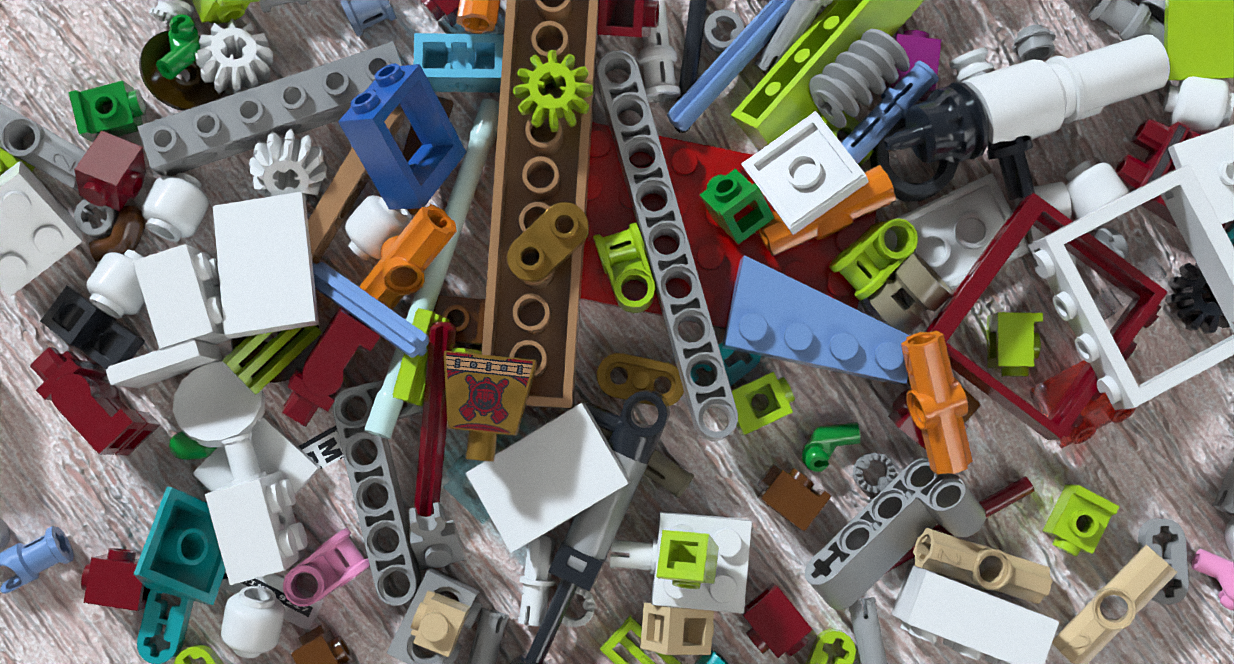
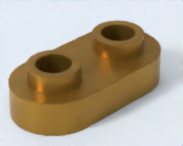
(548, 242)
(641, 376)

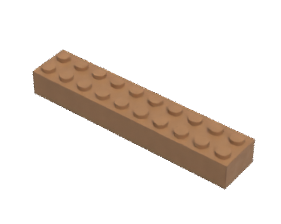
(530, 176)

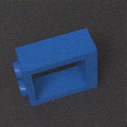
(399, 182)

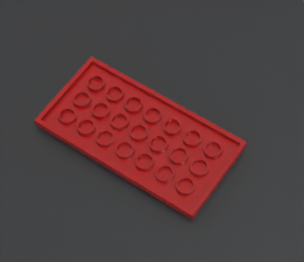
(712, 249)

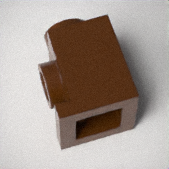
(474, 309)
(792, 496)
(321, 648)

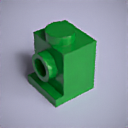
(120, 121)
(729, 195)

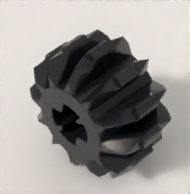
(1190, 301)

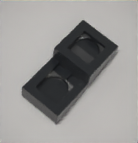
(91, 329)

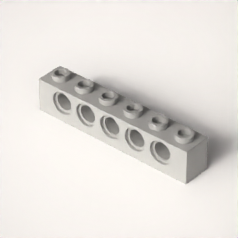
(244, 118)

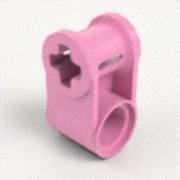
(328, 568)

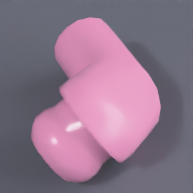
(1219, 569)

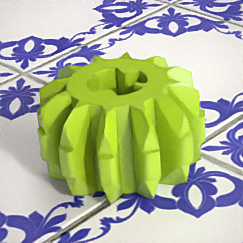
(559, 76)

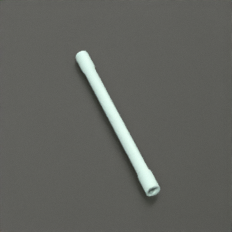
(482, 138)

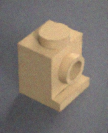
(438, 623)
(677, 630)

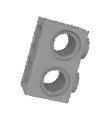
(436, 581)

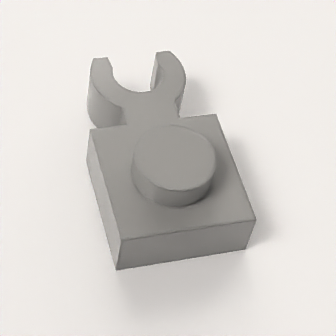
(434, 540)

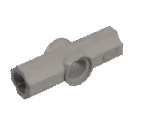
(48, 152)

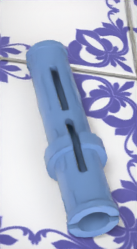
(890, 110)

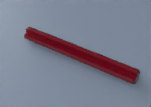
(433, 420)

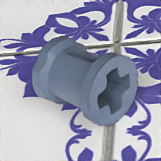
(367, 13)

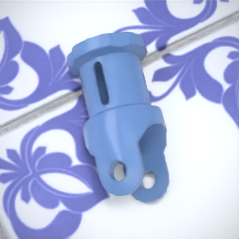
(35, 557)

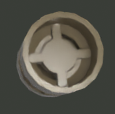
(921, 284)

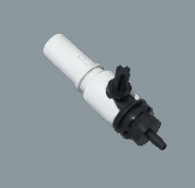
(1027, 102)

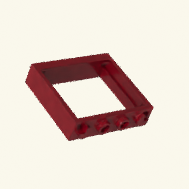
(1093, 253)

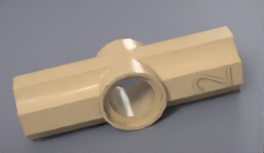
(962, 561)
(1136, 585)

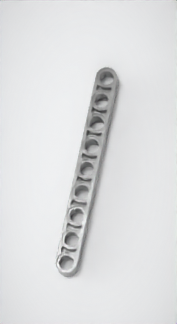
(666, 222)

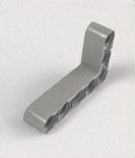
(361, 478)

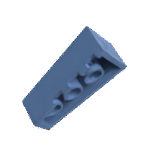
(803, 326)

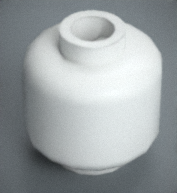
(1200, 104)
(1093, 188)
(175, 207)
(373, 225)
(115, 285)
(252, 621)

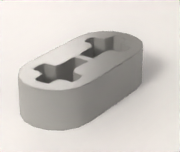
(1174, 554)

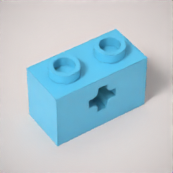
(460, 61)

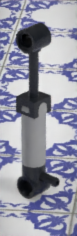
(594, 529)

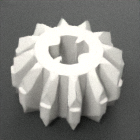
(217, 56)
(287, 165)

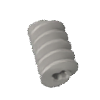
(856, 73)

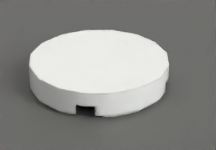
(216, 405)

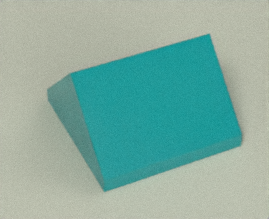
(182, 550)

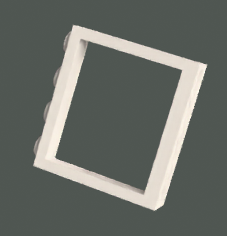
(1074, 303)

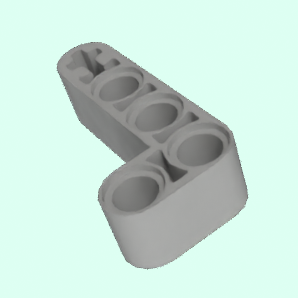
(889, 530)

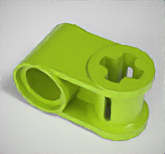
(624, 260)
(868, 260)

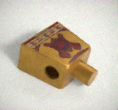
(486, 397)

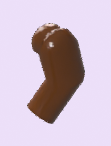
(124, 236)

